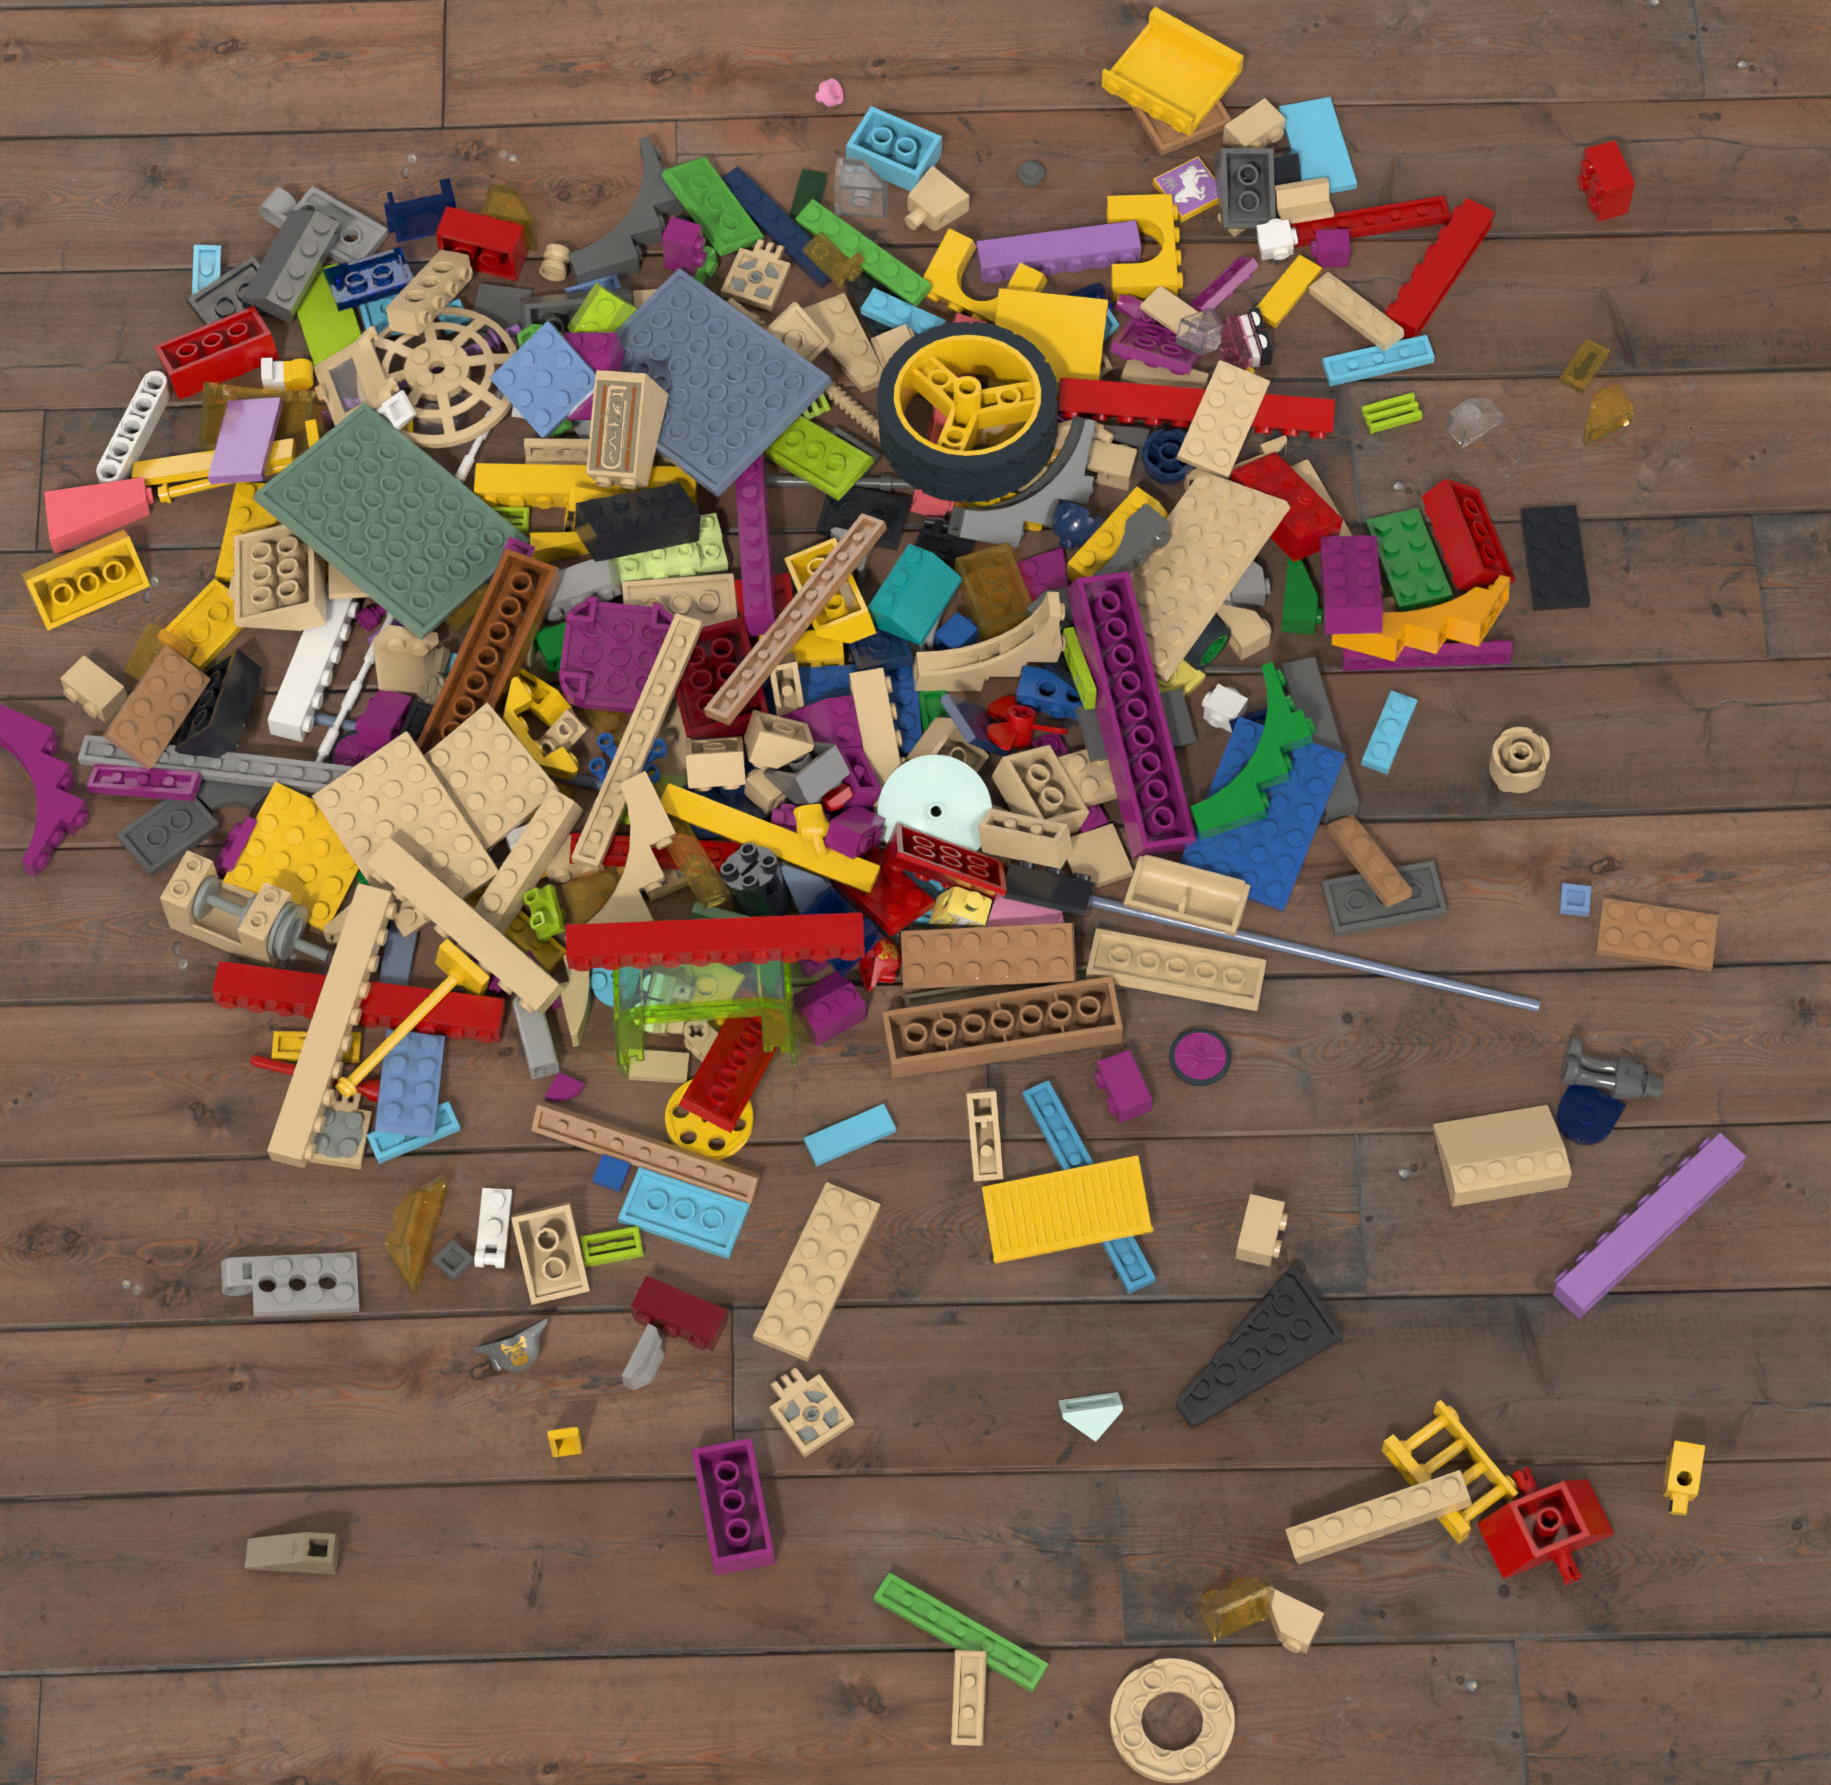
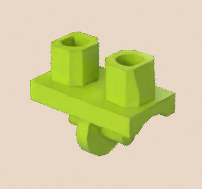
(546, 913)

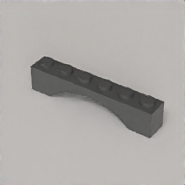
(1142, 537)

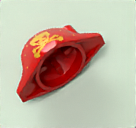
(880, 963)

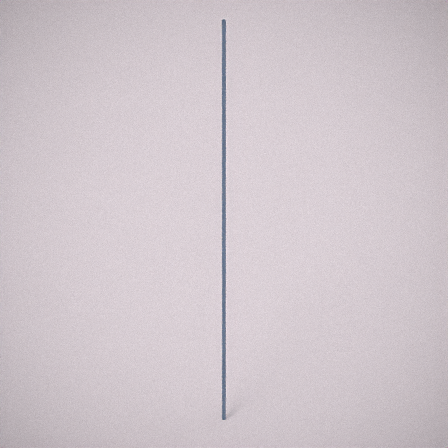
(1242, 936)

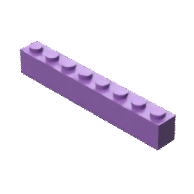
(1649, 1225)

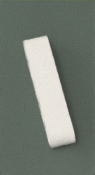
(133, 421)

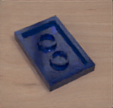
(368, 279)

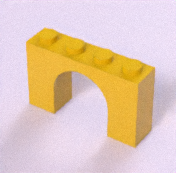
(1154, 218)
(946, 275)

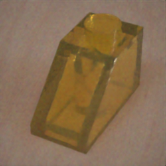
(1608, 413)

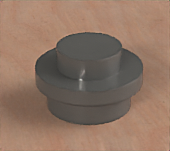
(1030, 173)

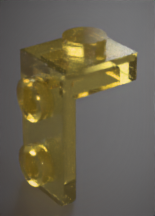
(833, 261)

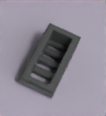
(1130, 436)

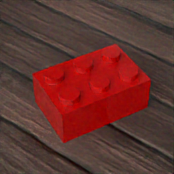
(492, 244)

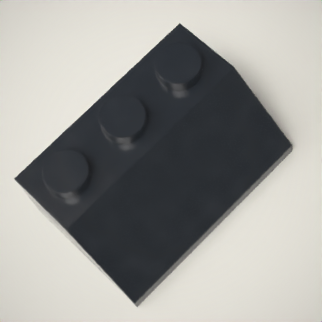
(1050, 888)

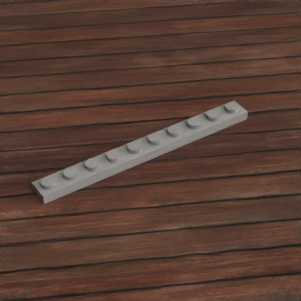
(230, 767)

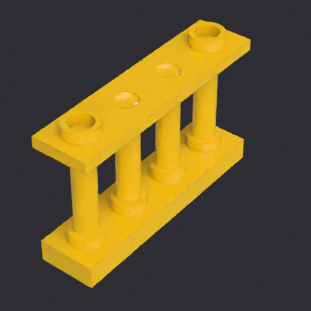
(1400, 1456)

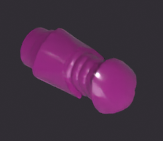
(1130, 307)

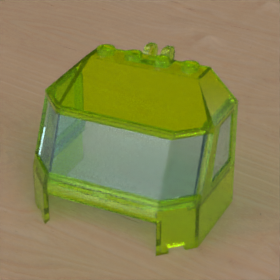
(702, 995)

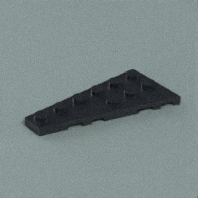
(1269, 1344)

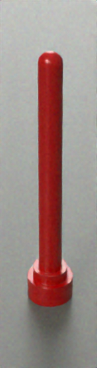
(369, 1088)

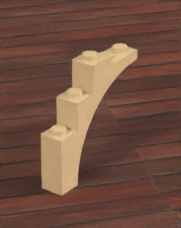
(1002, 656)
(642, 872)

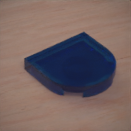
(1587, 1114)

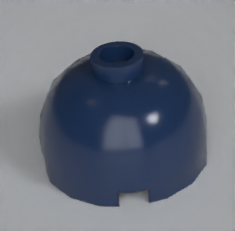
(1161, 454)
(1073, 524)

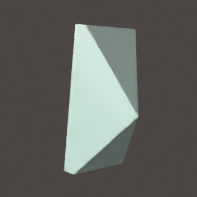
(1092, 1413)

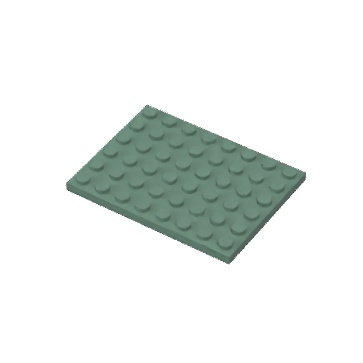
(390, 520)

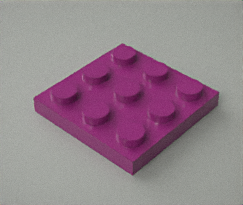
(1153, 346)

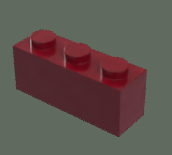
(679, 1314)

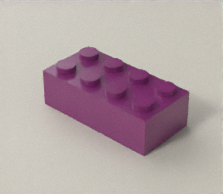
(1351, 584)
(733, 1506)

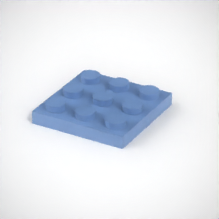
(545, 380)

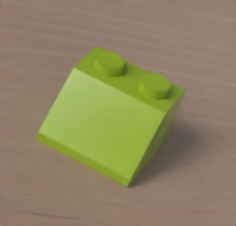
(601, 312)

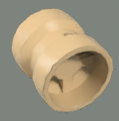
(555, 262)

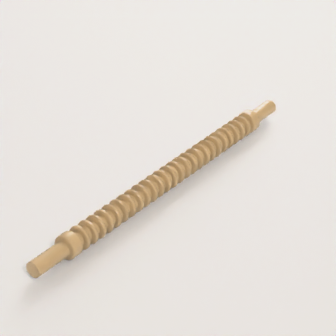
(833, 391)

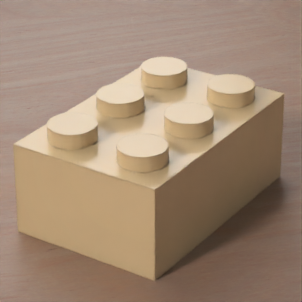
(1040, 788)

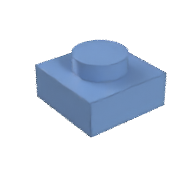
(1575, 900)

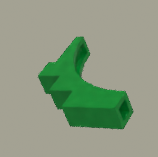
(1241, 800)

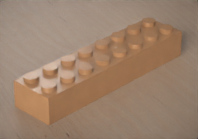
(1002, 1027)

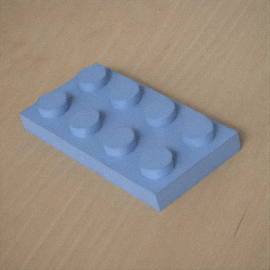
(410, 1085)

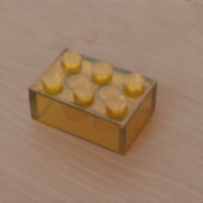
(993, 590)

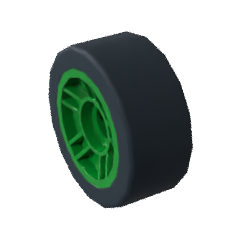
(1208, 645)

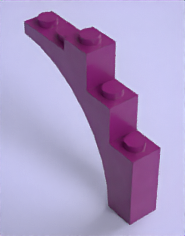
(57, 810)

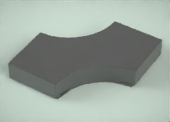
(218, 795)

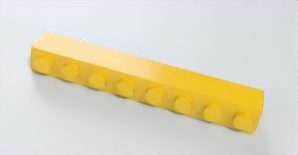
(549, 485)

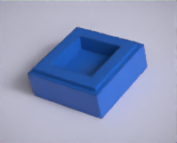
(611, 1173)

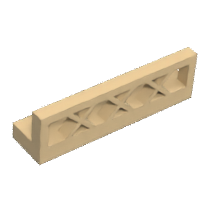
(553, 453)

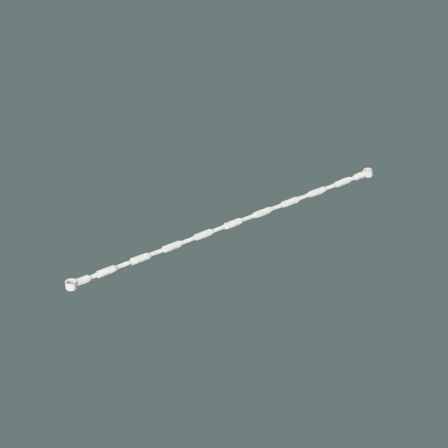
(369, 659)

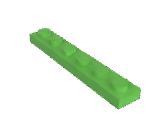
(877, 261)
(960, 1631)

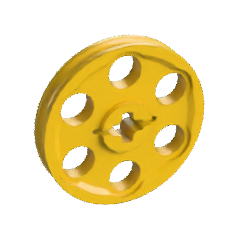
(705, 1131)

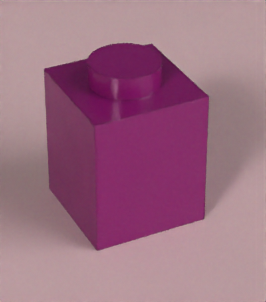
(1331, 248)

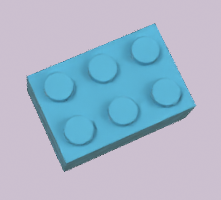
(894, 148)

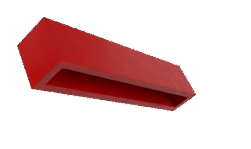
(1441, 267)

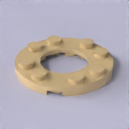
(1176, 1677)

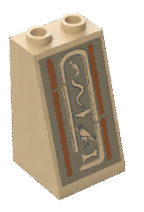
(624, 428)

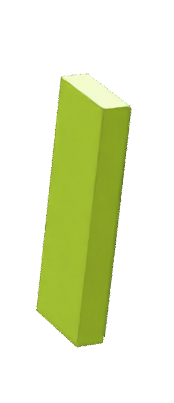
(1079, 669)

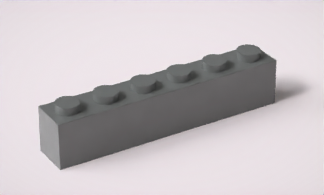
(1308, 694)

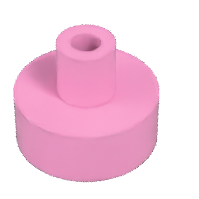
(830, 93)

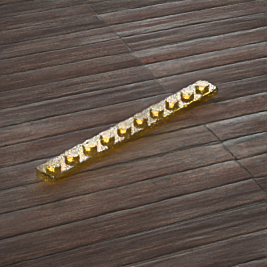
(685, 848)

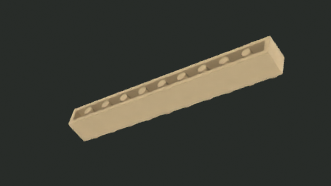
(331, 1026)

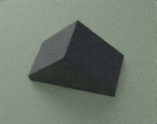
(1286, 166)

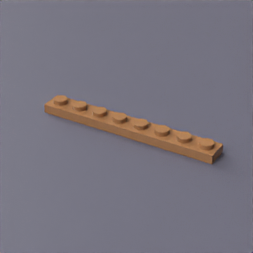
(645, 1152)

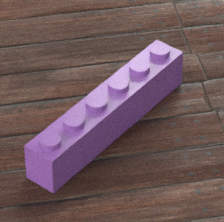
(1059, 251)

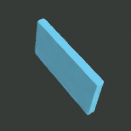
(1318, 140)
(684, 1213)

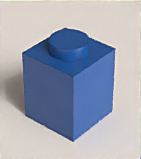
(956, 633)

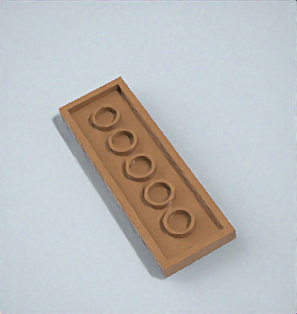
(988, 956)

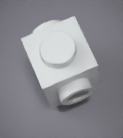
(1276, 239)
(1223, 706)

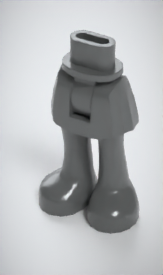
(1621, 1077)

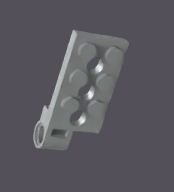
(369, 233)
(245, 1274)

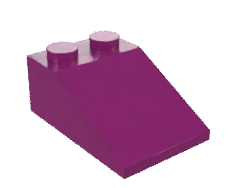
(601, 352)
(831, 721)

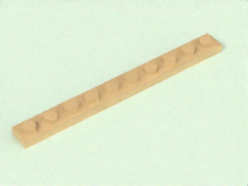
(637, 740)

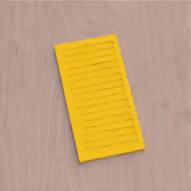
(1067, 1209)

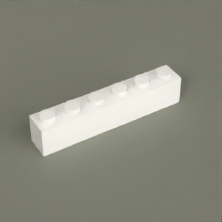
(311, 670)

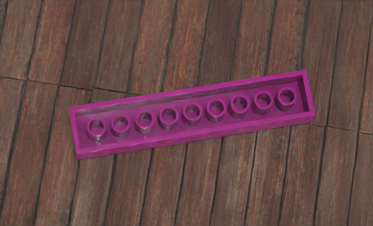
(1131, 715)

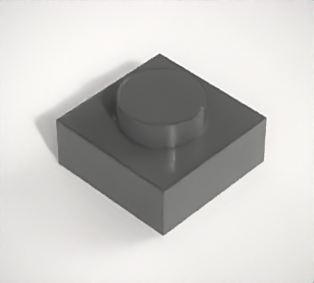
(453, 1260)

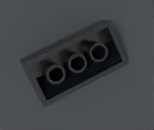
(221, 709)

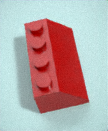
(216, 352)
(1466, 535)

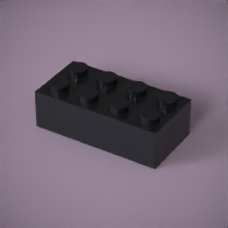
(637, 522)

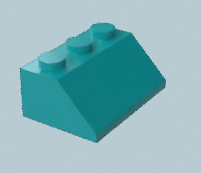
(913, 595)

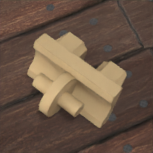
(564, 733)

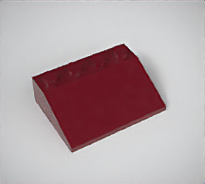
(712, 662)

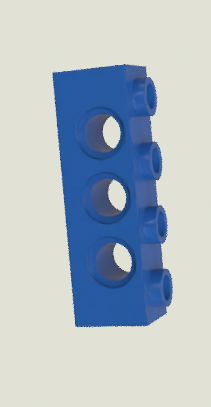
(1037, 681)

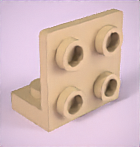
(401, 659)

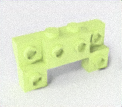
(683, 560)

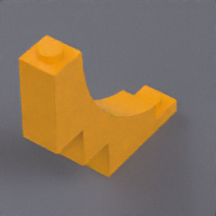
(1462, 620)

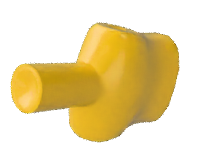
(813, 826)

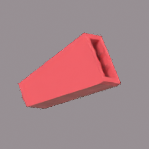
(93, 510)

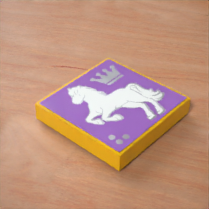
(1191, 188)

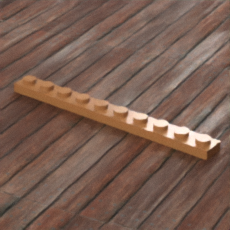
(795, 619)

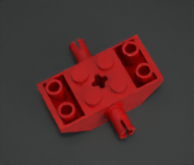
(1522, 1542)

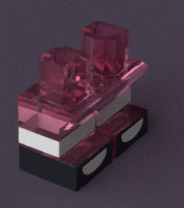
(1248, 340)

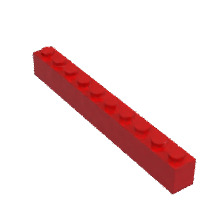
(1180, 404)
(715, 941)
(386, 1005)

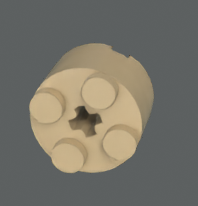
(1519, 760)

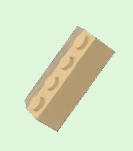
(278, 581)
(1502, 1155)

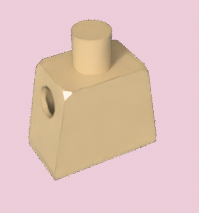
(935, 201)

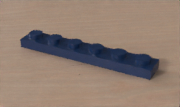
(774, 222)

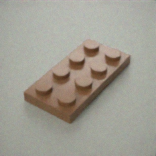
(156, 707)
(1657, 934)

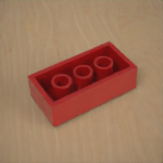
(1308, 513)

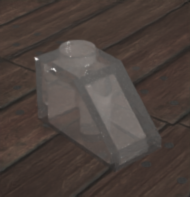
(1200, 332)
(1473, 419)

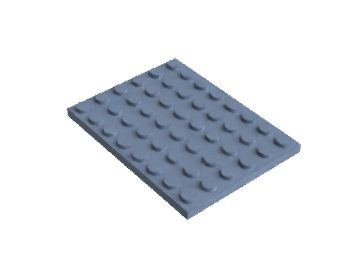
(724, 378)

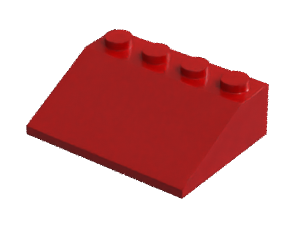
(944, 862)

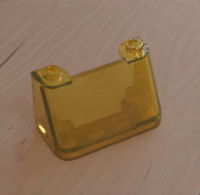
(295, 411)

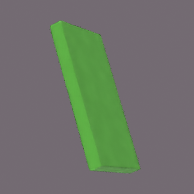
(712, 206)

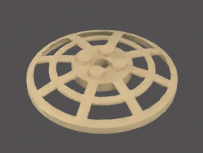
(453, 378)

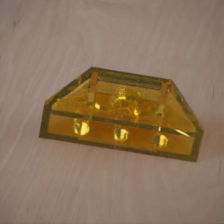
(415, 1230)

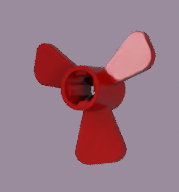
(1016, 724)

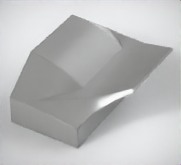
(644, 1360)

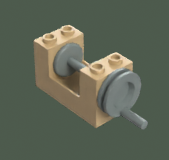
(234, 919)

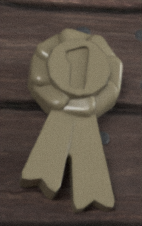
(435, 668)

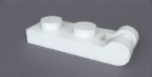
(493, 1227)

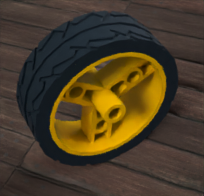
(929, 367)

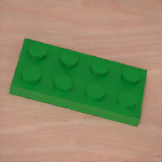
(1409, 560)

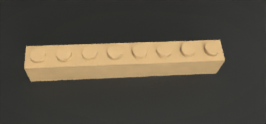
(465, 925)

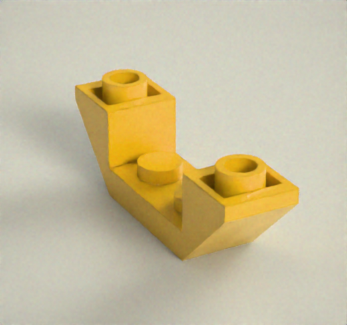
(556, 764)

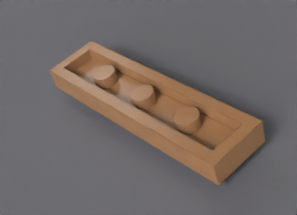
(1369, 860)

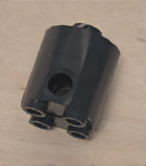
(756, 882)

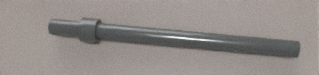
(885, 483)

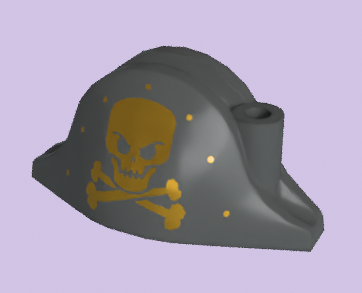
(515, 1350)

